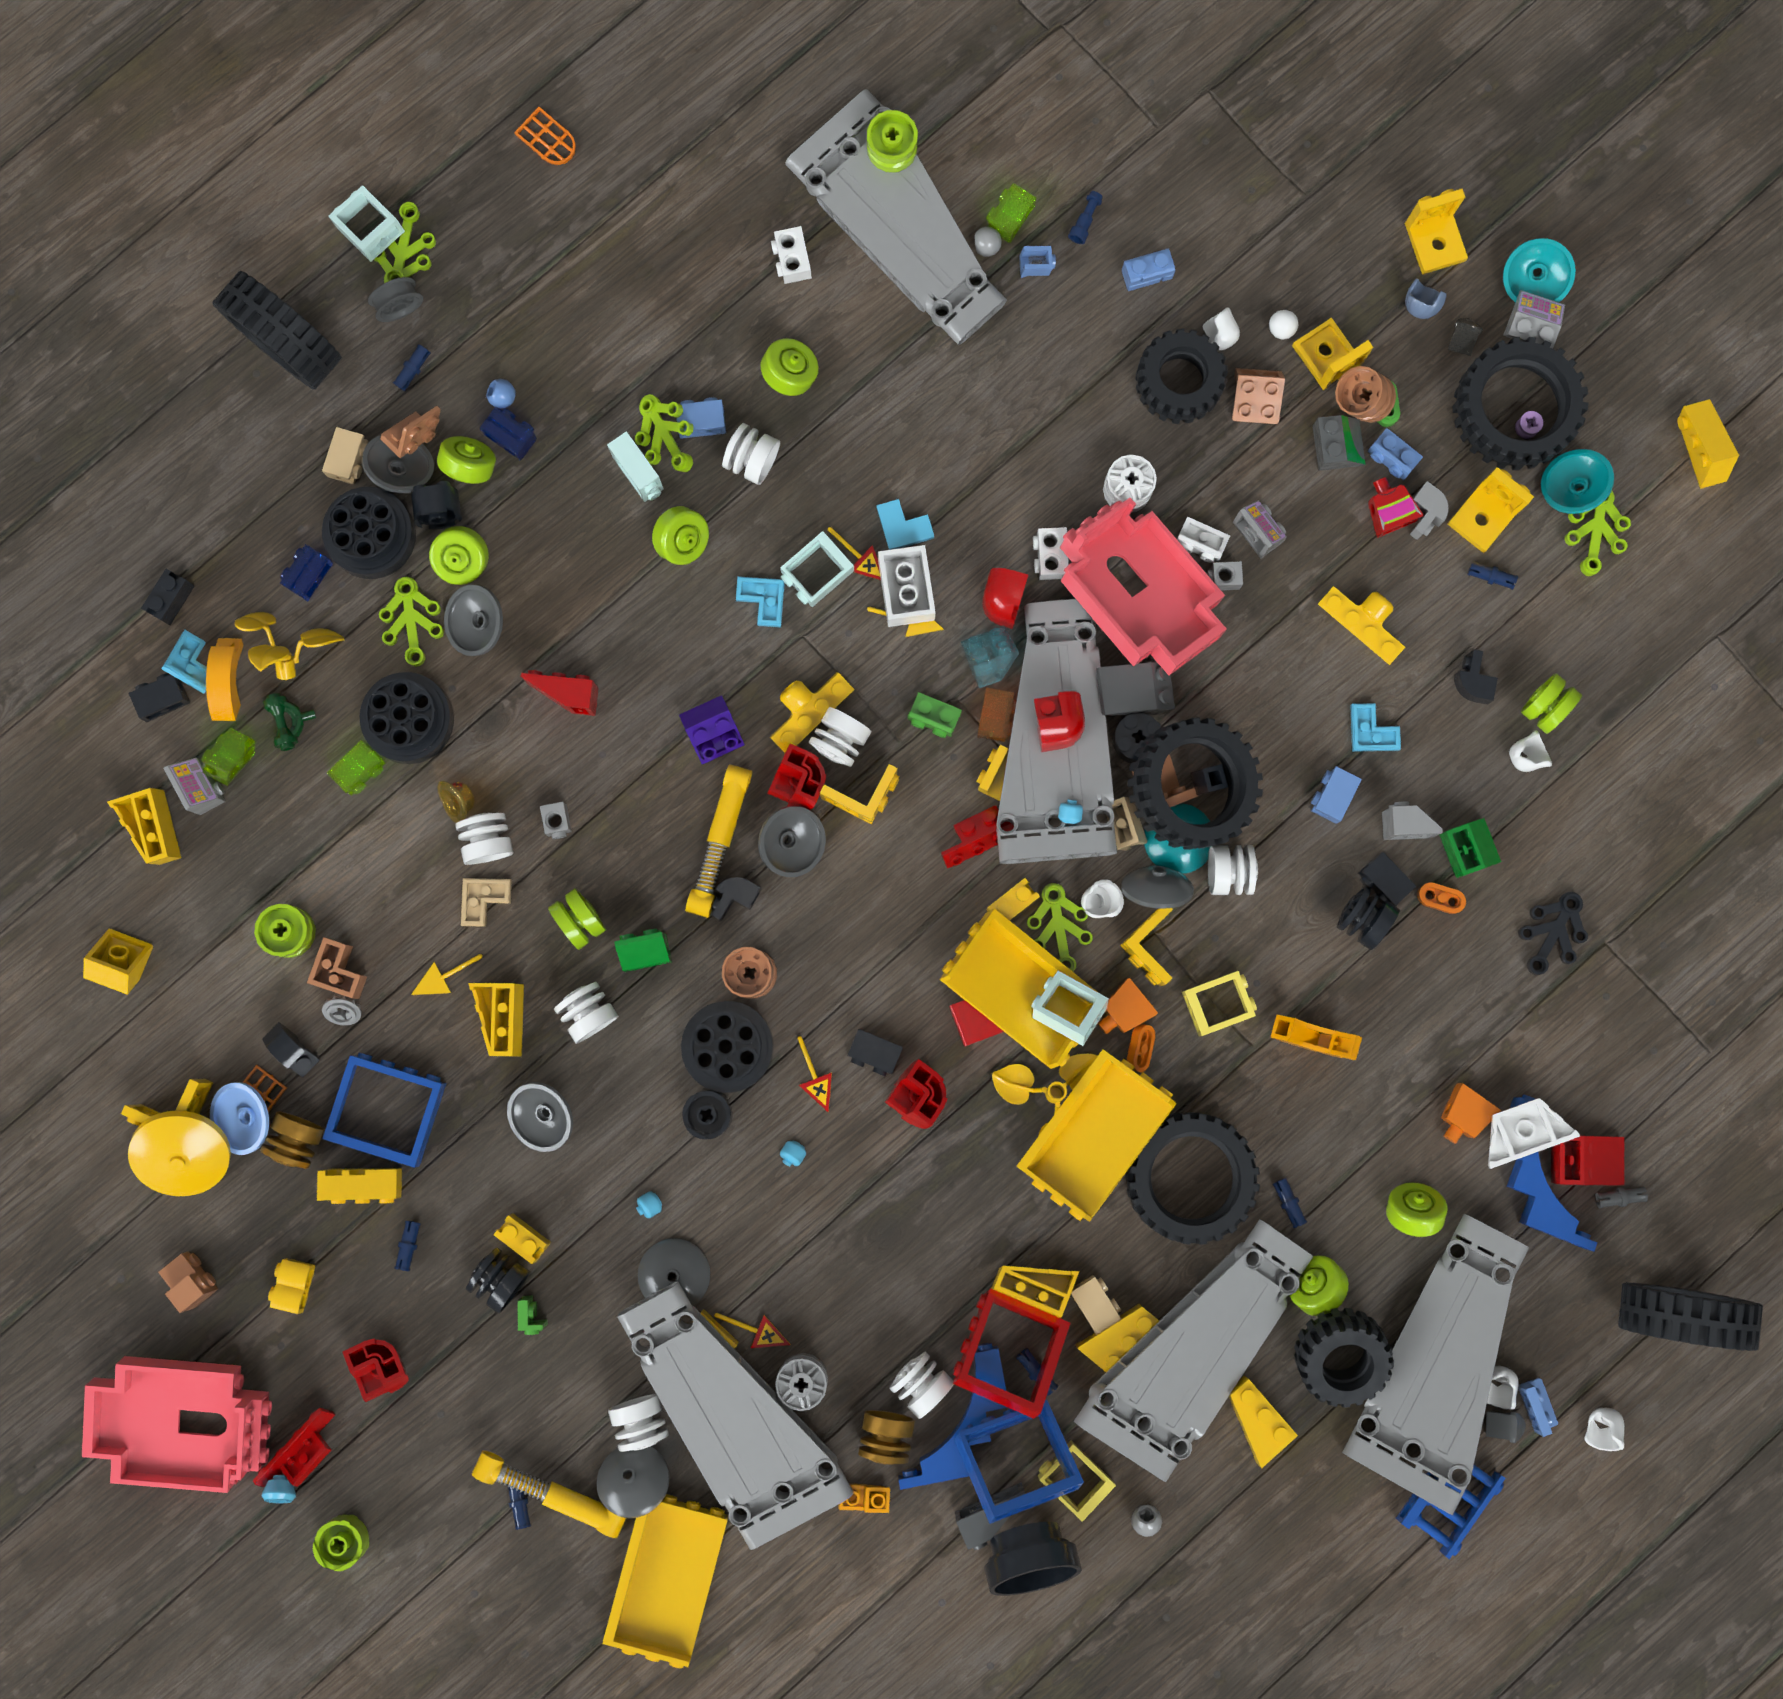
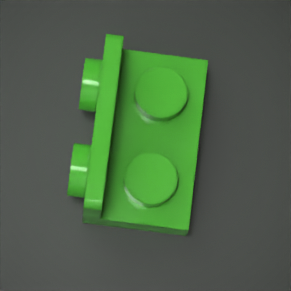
(934, 715)
(526, 1312)

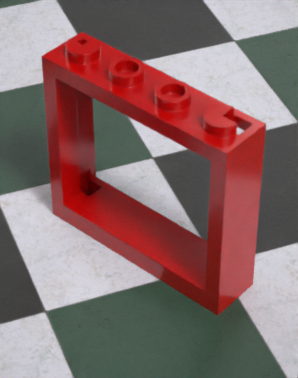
(962, 1379)

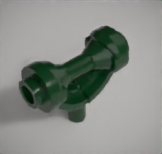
(286, 737)

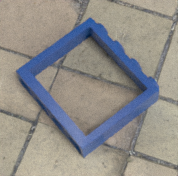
(408, 1074)
(1011, 1417)

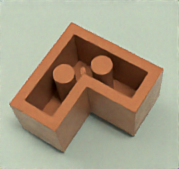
(330, 970)
(187, 1282)

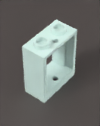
(380, 237)
(636, 467)
(833, 552)
(1057, 1023)

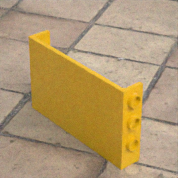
(1002, 975)
(1096, 1135)
(666, 1581)

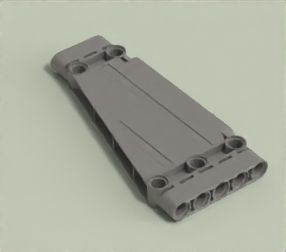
(896, 221)
(1039, 780)
(1194, 1355)
(1442, 1370)
(732, 1421)

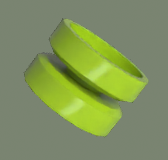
(892, 141)
(1551, 704)
(575, 920)
(288, 944)

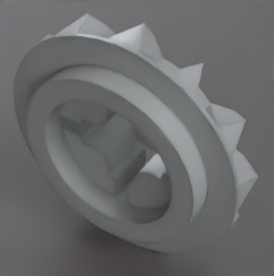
(338, 1016)

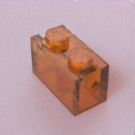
(996, 714)

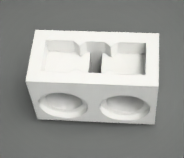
(795, 254)
(1050, 553)

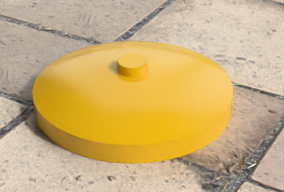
(179, 1153)

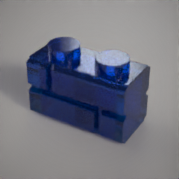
(509, 433)
(305, 572)

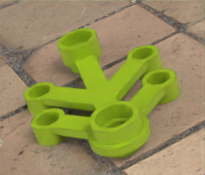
(403, 251)
(662, 431)
(1598, 527)
(409, 618)
(1058, 922)

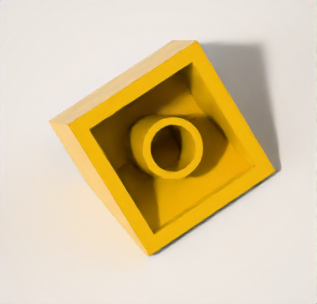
(117, 961)

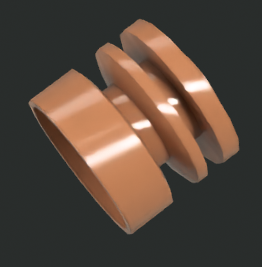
(1355, 390)
(736, 968)

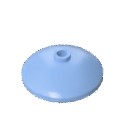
(241, 1116)

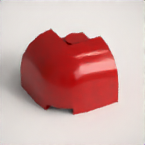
(1003, 595)
(1059, 720)
(798, 778)
(918, 1095)
(376, 1368)

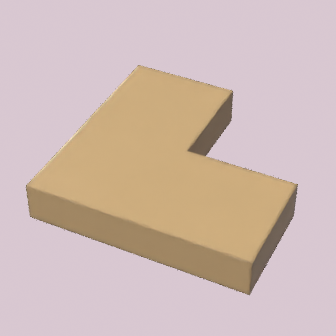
(477, 894)

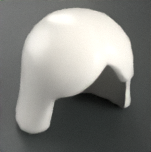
(1222, 329)
(1534, 749)
(1102, 899)
(1505, 1394)
(1607, 1438)

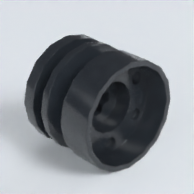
(1370, 920)
(497, 1280)

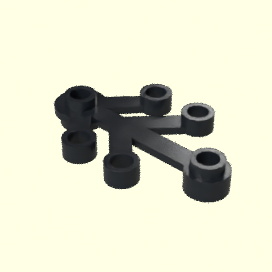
(1556, 931)

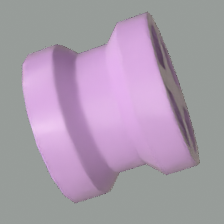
(1524, 429)

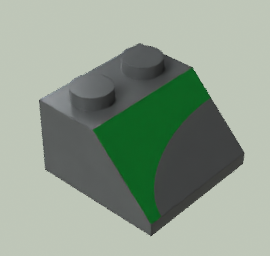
(1338, 442)

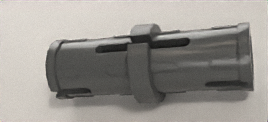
(1621, 1197)

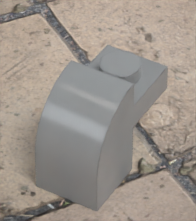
(1434, 508)

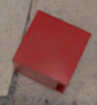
(972, 1024)

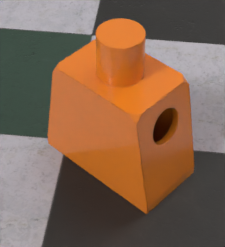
(1126, 1008)
(1466, 1113)

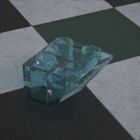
(990, 655)

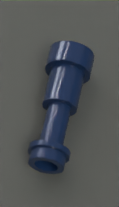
(1080, 231)

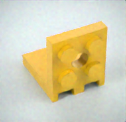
(1432, 221)
(1342, 357)
(1498, 500)
(877, 803)
(1140, 957)
(191, 1101)

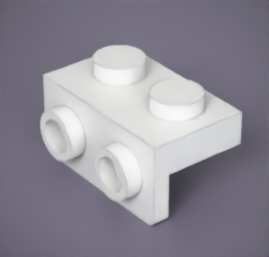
(1203, 540)

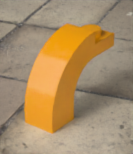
(221, 679)
(1315, 1037)

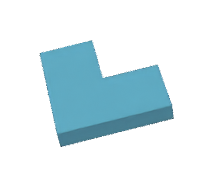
(901, 532)
(767, 593)
(183, 663)
(1368, 736)

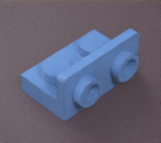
(1394, 454)
(1538, 1406)

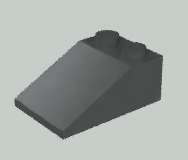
(1135, 689)
(974, 1523)

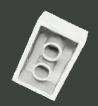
(906, 586)

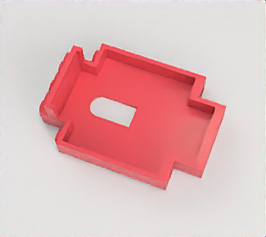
(1164, 619)
(139, 1424)

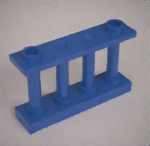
(1411, 1512)

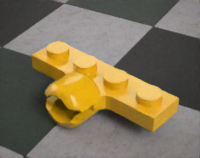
(1365, 621)
(808, 708)

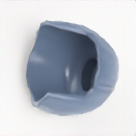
(1424, 301)

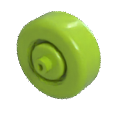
(789, 367)
(466, 459)
(680, 535)
(458, 555)
(1416, 1209)
(1321, 1286)

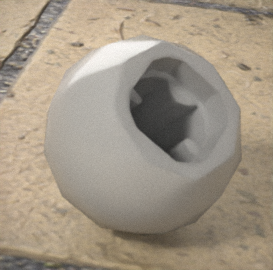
(987, 241)
(1146, 1520)

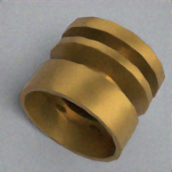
(292, 1140)
(886, 1443)

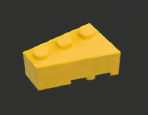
(1707, 443)
(149, 824)
(501, 1016)
(359, 1185)
(1039, 1288)
(1115, 1341)
(1261, 1423)

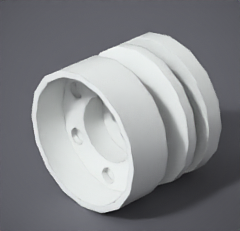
(747, 452)
(1119, 488)
(840, 736)
(484, 838)
(1237, 870)
(586, 1012)
(922, 1385)
(638, 1422)

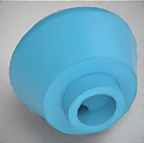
(279, 1490)

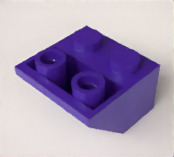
(711, 729)

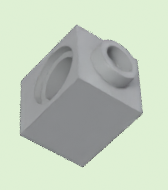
(1234, 571)
(548, 813)

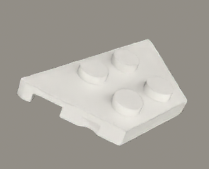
(1525, 1132)

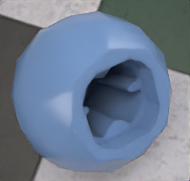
(501, 393)

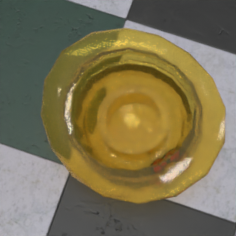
(456, 799)

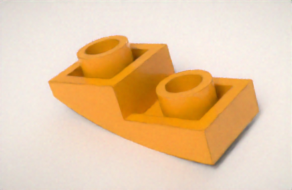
(868, 1498)

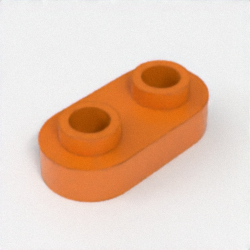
(1440, 898)
(1141, 1047)

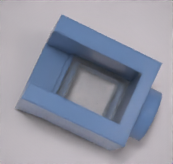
(1036, 261)

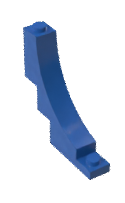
(1542, 1207)
(945, 1461)

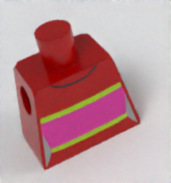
(1392, 508)

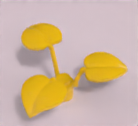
(265, 655)
(1015, 1081)

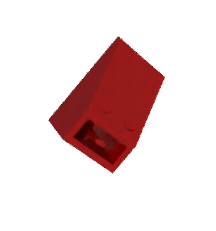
(574, 694)
(1588, 1161)

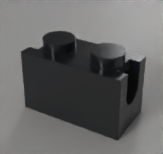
(167, 597)
(159, 697)
(1386, 879)
(875, 1052)

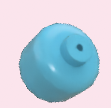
(1070, 812)
(793, 1153)
(649, 1204)

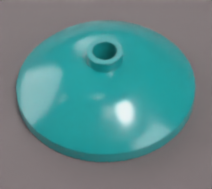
(1556, 267)
(1577, 470)
(1178, 858)

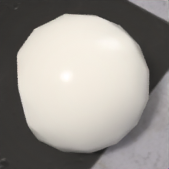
(1283, 324)

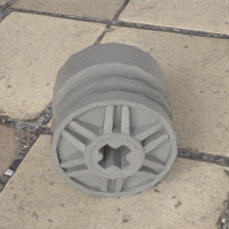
(814, 1374)

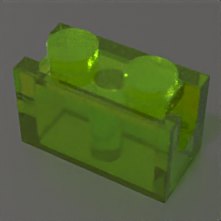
(1011, 212)
(228, 756)
(356, 768)

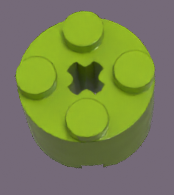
(346, 1529)

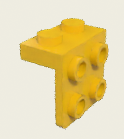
(992, 779)

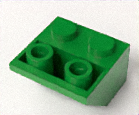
(1470, 848)
(643, 951)

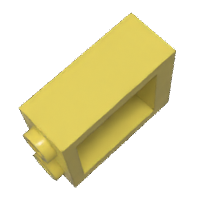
(1197, 1013)
(1093, 1498)

